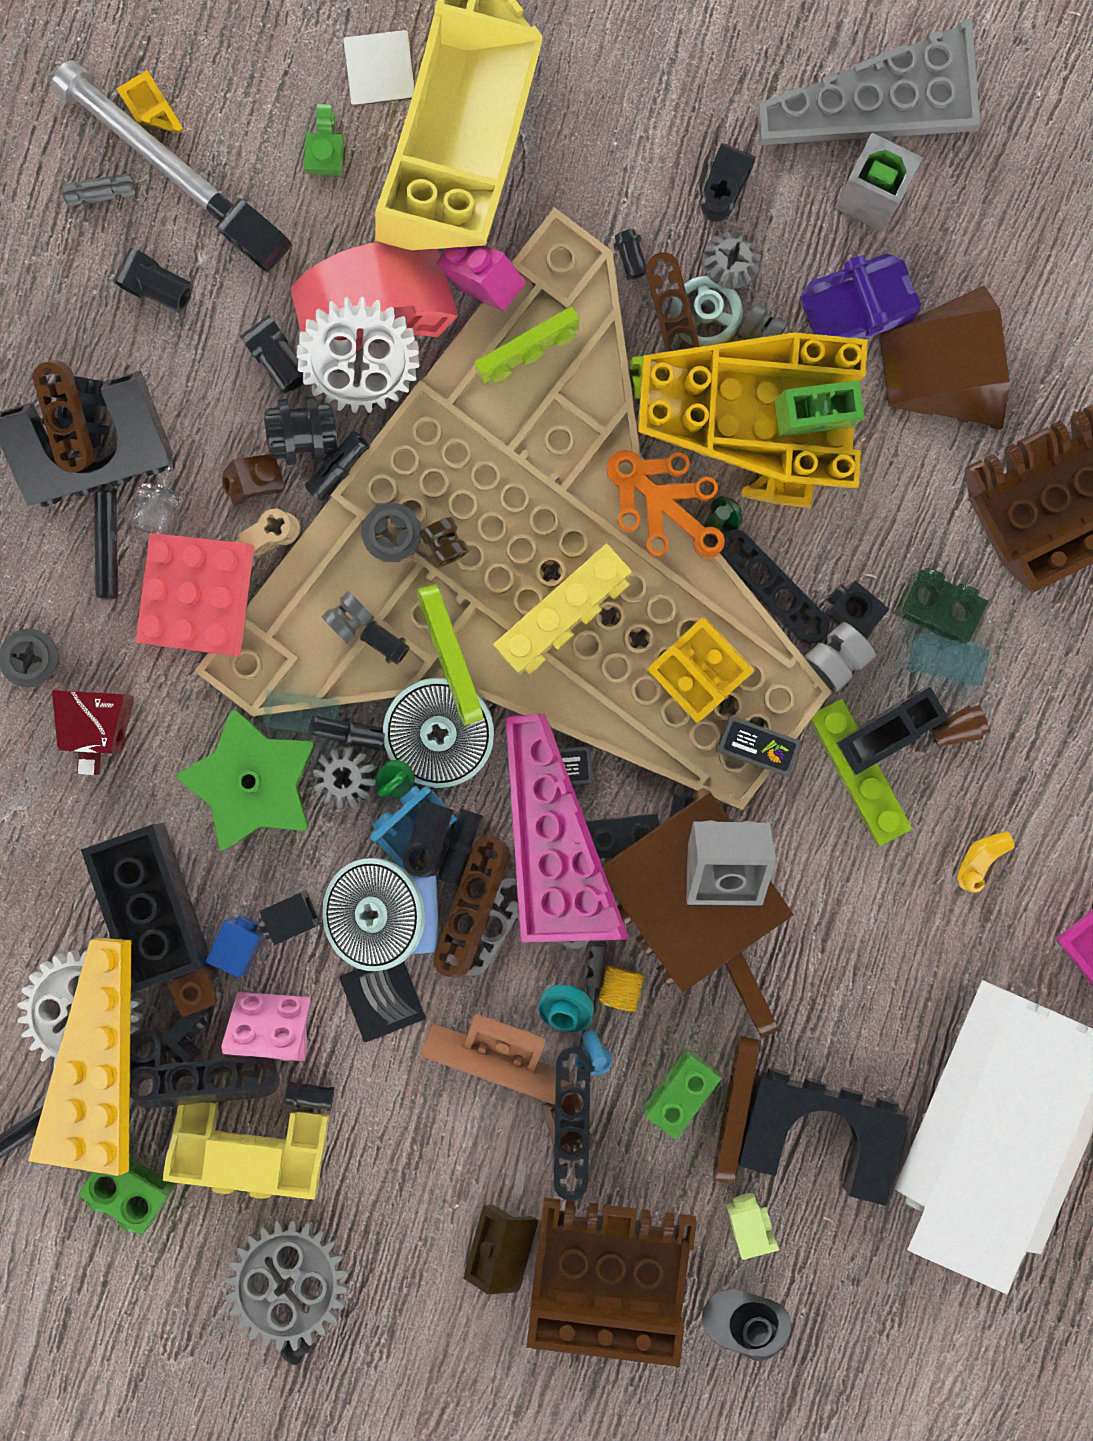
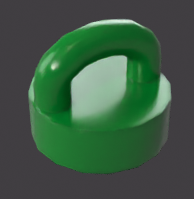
(394, 779)

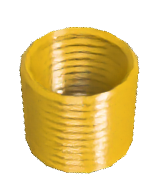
(621, 988)

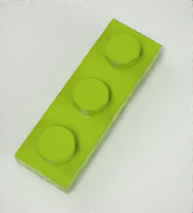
(528, 346)

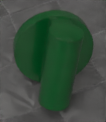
(725, 514)

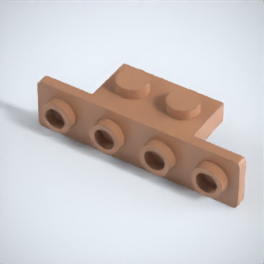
(497, 1055)

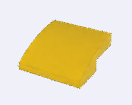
(700, 669)

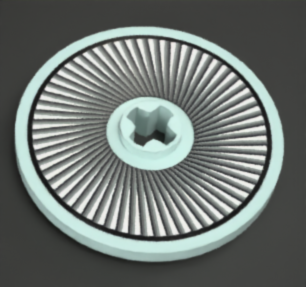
(435, 762)
(368, 941)

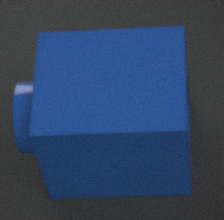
(236, 946)

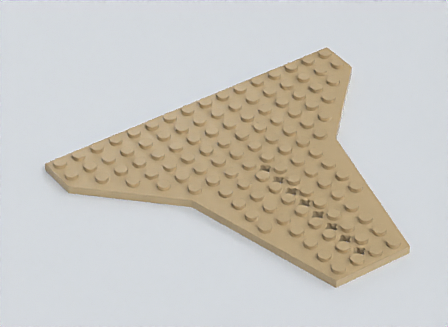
(527, 490)

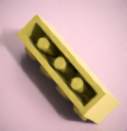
(566, 606)

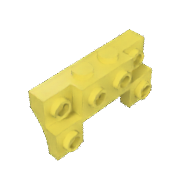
(246, 1161)

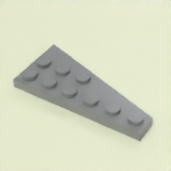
(891, 95)

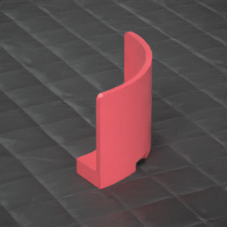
(380, 272)

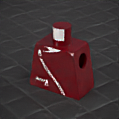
(91, 725)

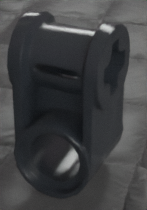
(726, 179)

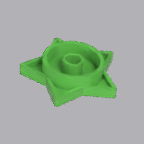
(277, 772)

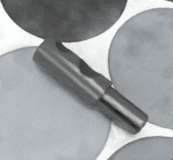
(595, 973)

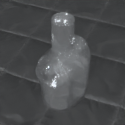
(155, 504)

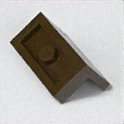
(500, 1251)

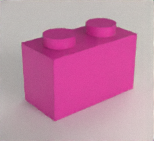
(482, 274)

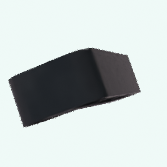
(204, 1074)

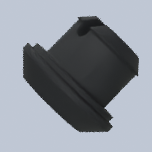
(295, 1357)

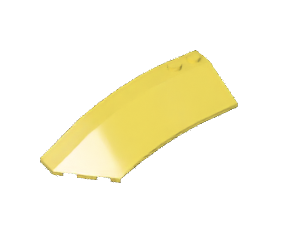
(459, 127)

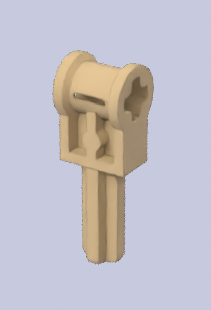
(263, 533)

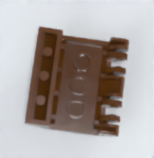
(1043, 504)
(610, 1283)

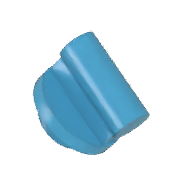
(599, 1056)

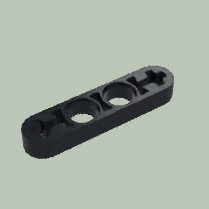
(777, 581)
(569, 1122)

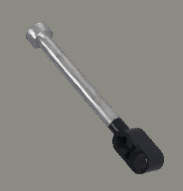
(237, 222)

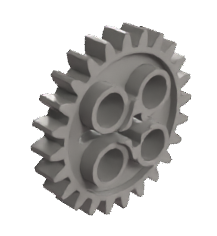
(260, 1308)

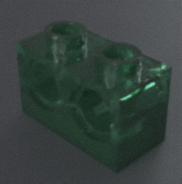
(938, 615)

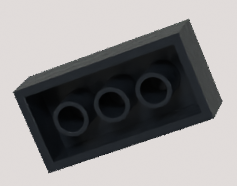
(148, 904)

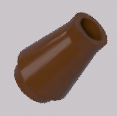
(961, 727)

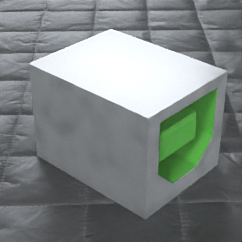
(878, 182)

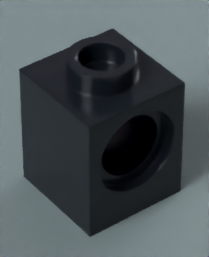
(872, 608)
(288, 918)

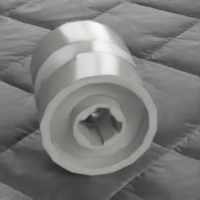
(840, 656)

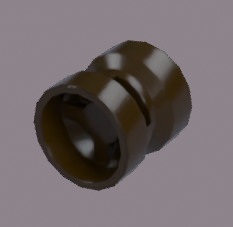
(444, 542)

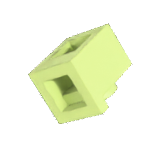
(750, 1227)

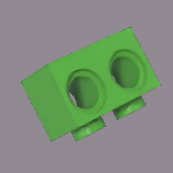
(681, 1093)
(121, 1204)

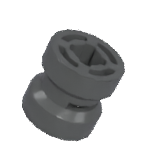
(756, 322)
(341, 622)

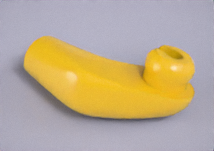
(979, 859)

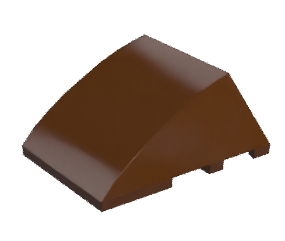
(950, 361)

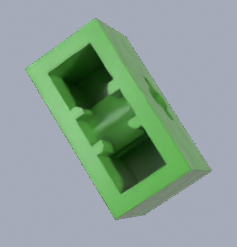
(819, 408)

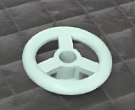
(714, 300)

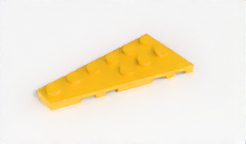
(89, 1091)

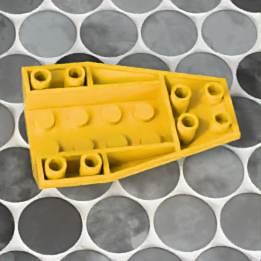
(724, 405)

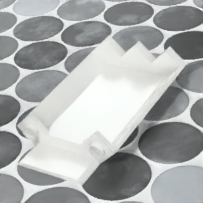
(1000, 1137)

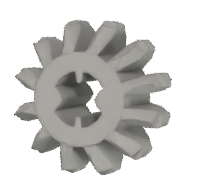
(331, 778)

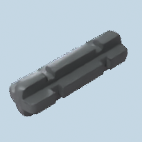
(98, 189)

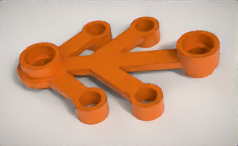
(661, 499)

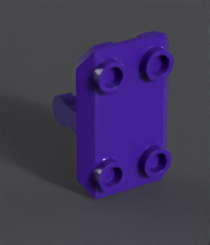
(861, 298)

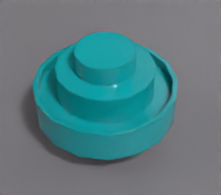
(566, 1008)

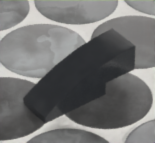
(892, 730)

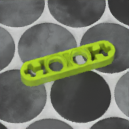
(450, 654)

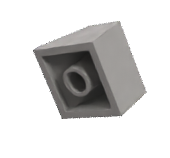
(729, 863)

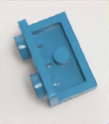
(395, 830)

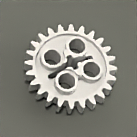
(322, 354)
(59, 984)

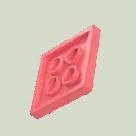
(195, 594)

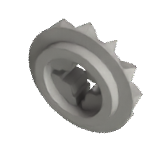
(715, 261)

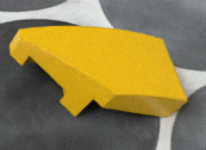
(148, 104)
(779, 492)

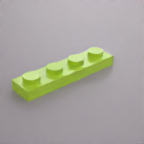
(867, 789)

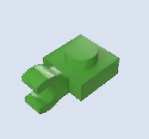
(324, 149)

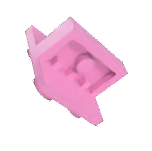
(268, 1027)

